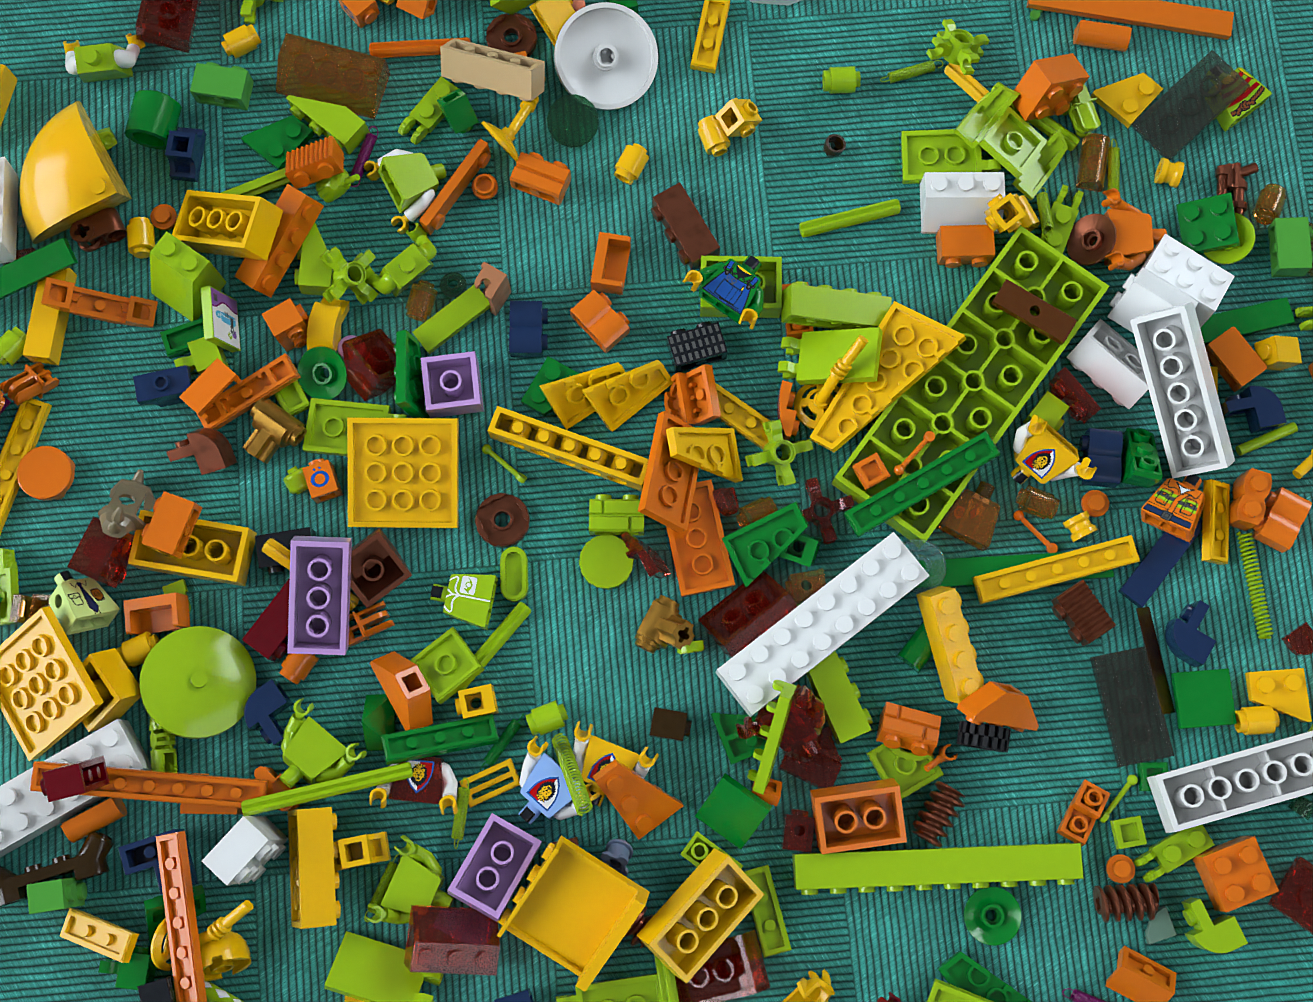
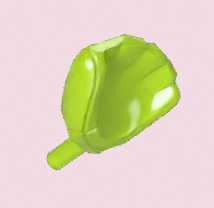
(335, 186)

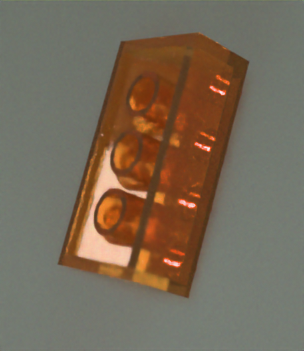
(331, 75)

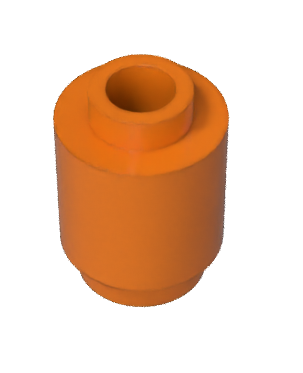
(298, 666)

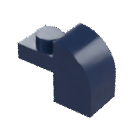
(1259, 405)
(1185, 639)
(263, 707)

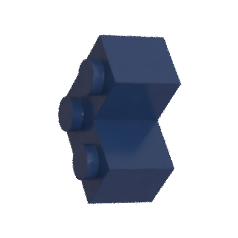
(143, 856)

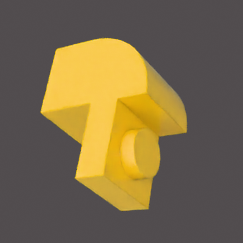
(325, 323)

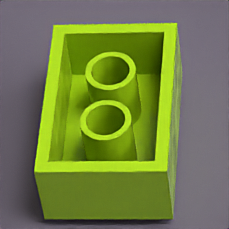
(771, 276)

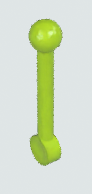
(487, 449)
(1131, 781)

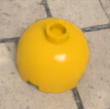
(224, 955)

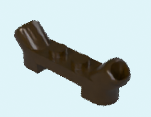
(88, 863)

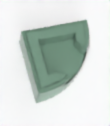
(1160, 927)

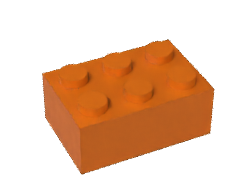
(858, 816)

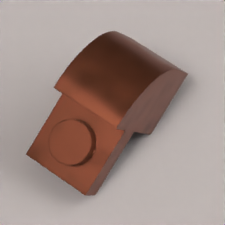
(209, 448)

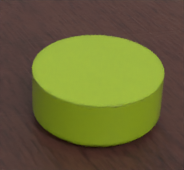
(695, 646)

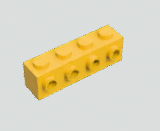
(950, 642)

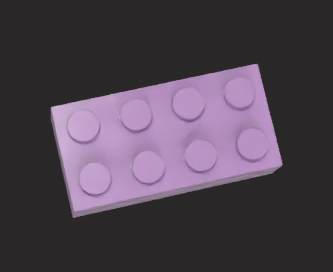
(319, 595)

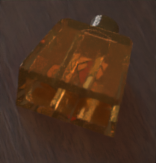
(972, 517)

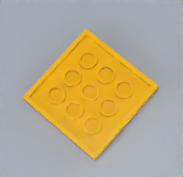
(403, 472)
(43, 684)

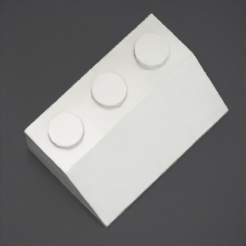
(957, 198)
(1111, 364)

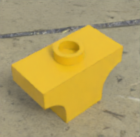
(362, 851)

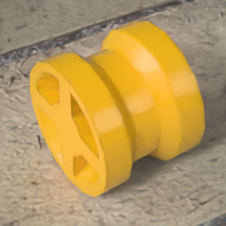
(1169, 172)
(1080, 526)

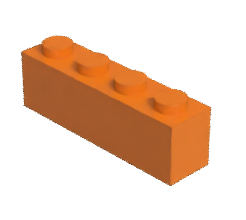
(295, 223)

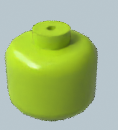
(295, 480)

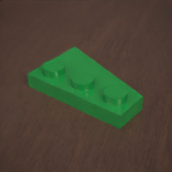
(409, 389)
(764, 540)
(972, 977)

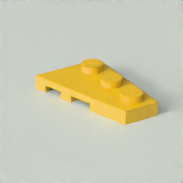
(627, 393)
(567, 394)
(707, 449)

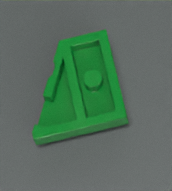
(735, 747)

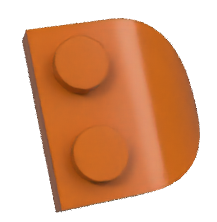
(693, 396)

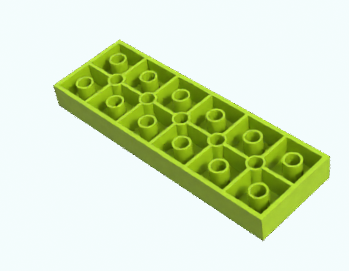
(980, 381)

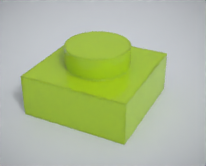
(1128, 832)

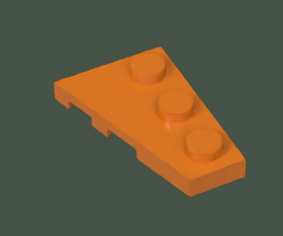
(636, 799)

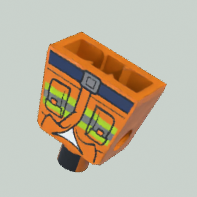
(1176, 507)

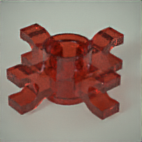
(824, 523)

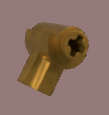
(272, 430)
(663, 627)

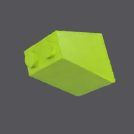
(180, 274)

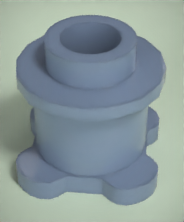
(617, 855)

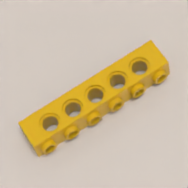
(568, 448)

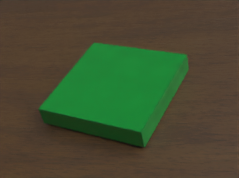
(1203, 698)
(733, 811)

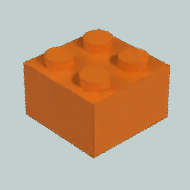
(1049, 86)
(1235, 873)

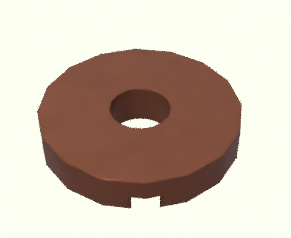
(516, 24)
(507, 535)

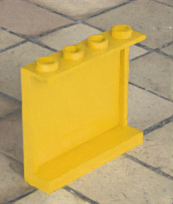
(574, 909)

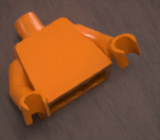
(1134, 233)

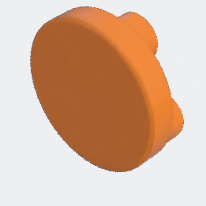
(46, 473)

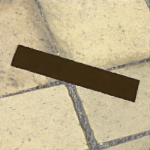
(1155, 660)

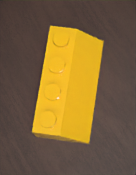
(312, 868)

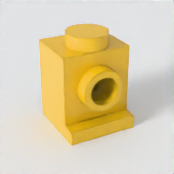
(484, 693)

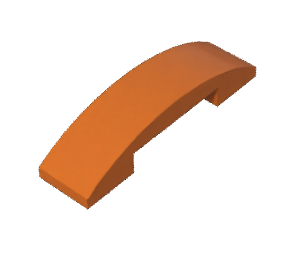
(98, 305)

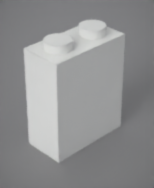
(1145, 295)

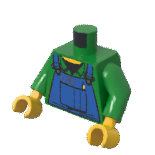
(731, 288)

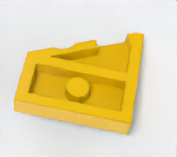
(1128, 97)
(1282, 690)

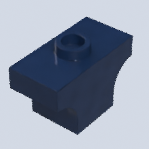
(185, 153)
(162, 386)

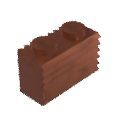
(1082, 613)

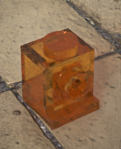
(793, 586)

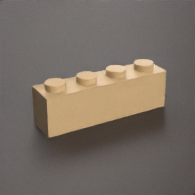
(492, 69)

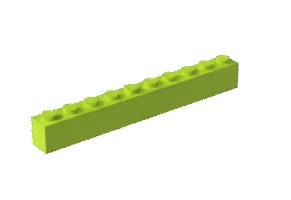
(937, 866)

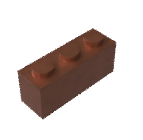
(684, 226)

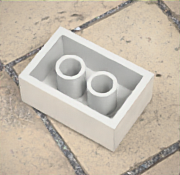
(1190, 274)
(246, 850)

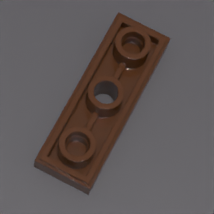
(1049, 319)

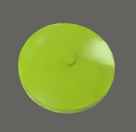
(197, 682)

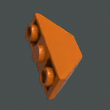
(405, 689)
(999, 706)

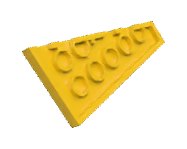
(908, 352)

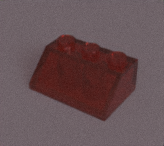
(747, 613)
(451, 941)

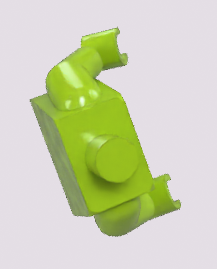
(405, 267)
(313, 751)
(413, 883)

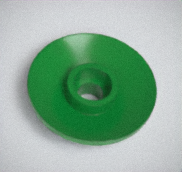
(313, 379)
(1002, 926)

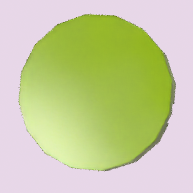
(605, 562)

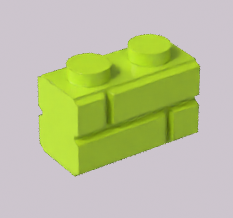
(615, 515)

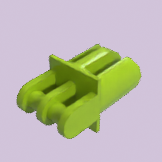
(1083, 113)

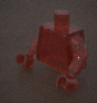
(802, 725)

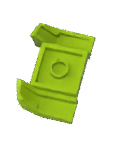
(1012, 140)

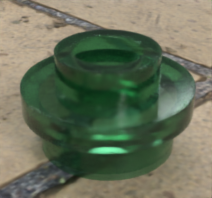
(449, 292)
(1302, 807)

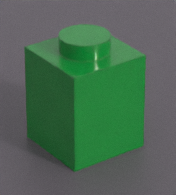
(458, 111)

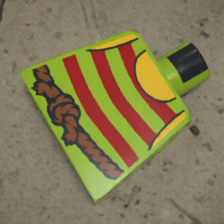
(1246, 103)

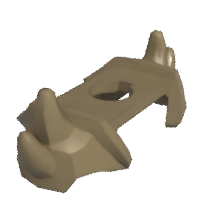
(119, 518)

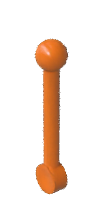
(928, 437)
(1050, 547)

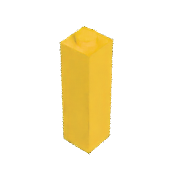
(47, 326)

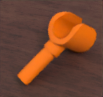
(940, 758)

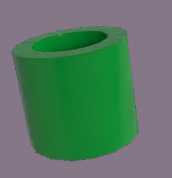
(152, 118)

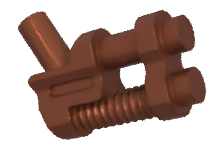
(1231, 179)

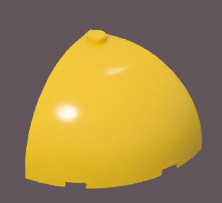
(67, 175)

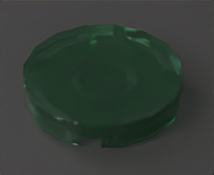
(573, 120)

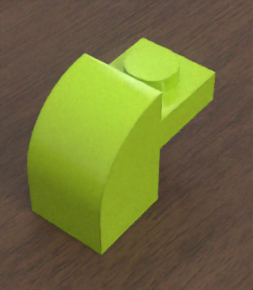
(1214, 935)

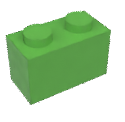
(222, 86)
(1290, 247)
(56, 895)

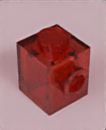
(797, 831)

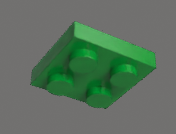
(1208, 223)

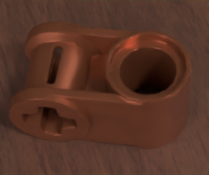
(100, 228)

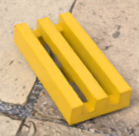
(512, 773)

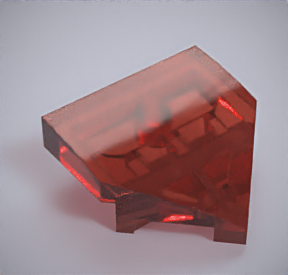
(651, 560)
(816, 770)

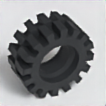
(983, 736)

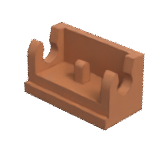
(496, 286)

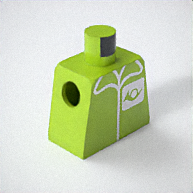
(467, 598)

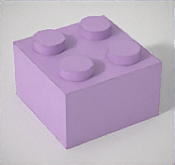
(452, 384)

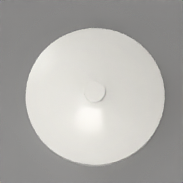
(606, 55)

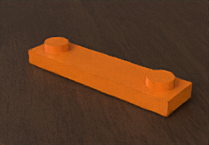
(435, 214)
(242, 397)

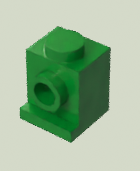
(807, 555)

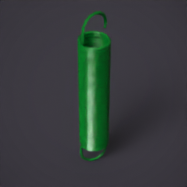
(504, 740)

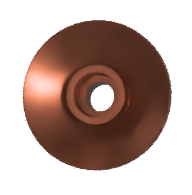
(1083, 235)

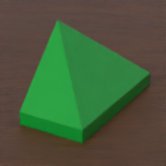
(377, 720)

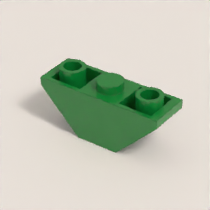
(1140, 459)

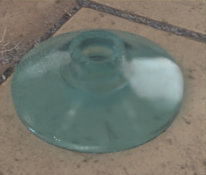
(934, 560)

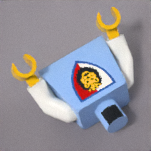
(546, 787)

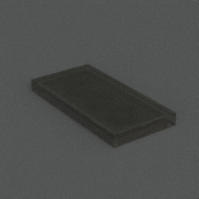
(1190, 105)
(1131, 707)

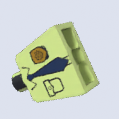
(81, 604)

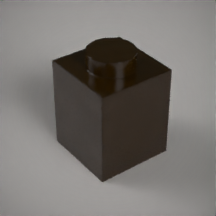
(670, 724)

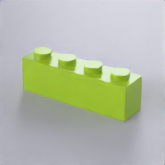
(831, 307)
(840, 698)

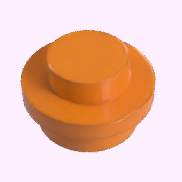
(485, 186)
(163, 217)
(1095, 503)
(1120, 868)

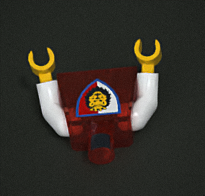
(431, 783)

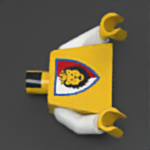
(1046, 454)
(595, 753)

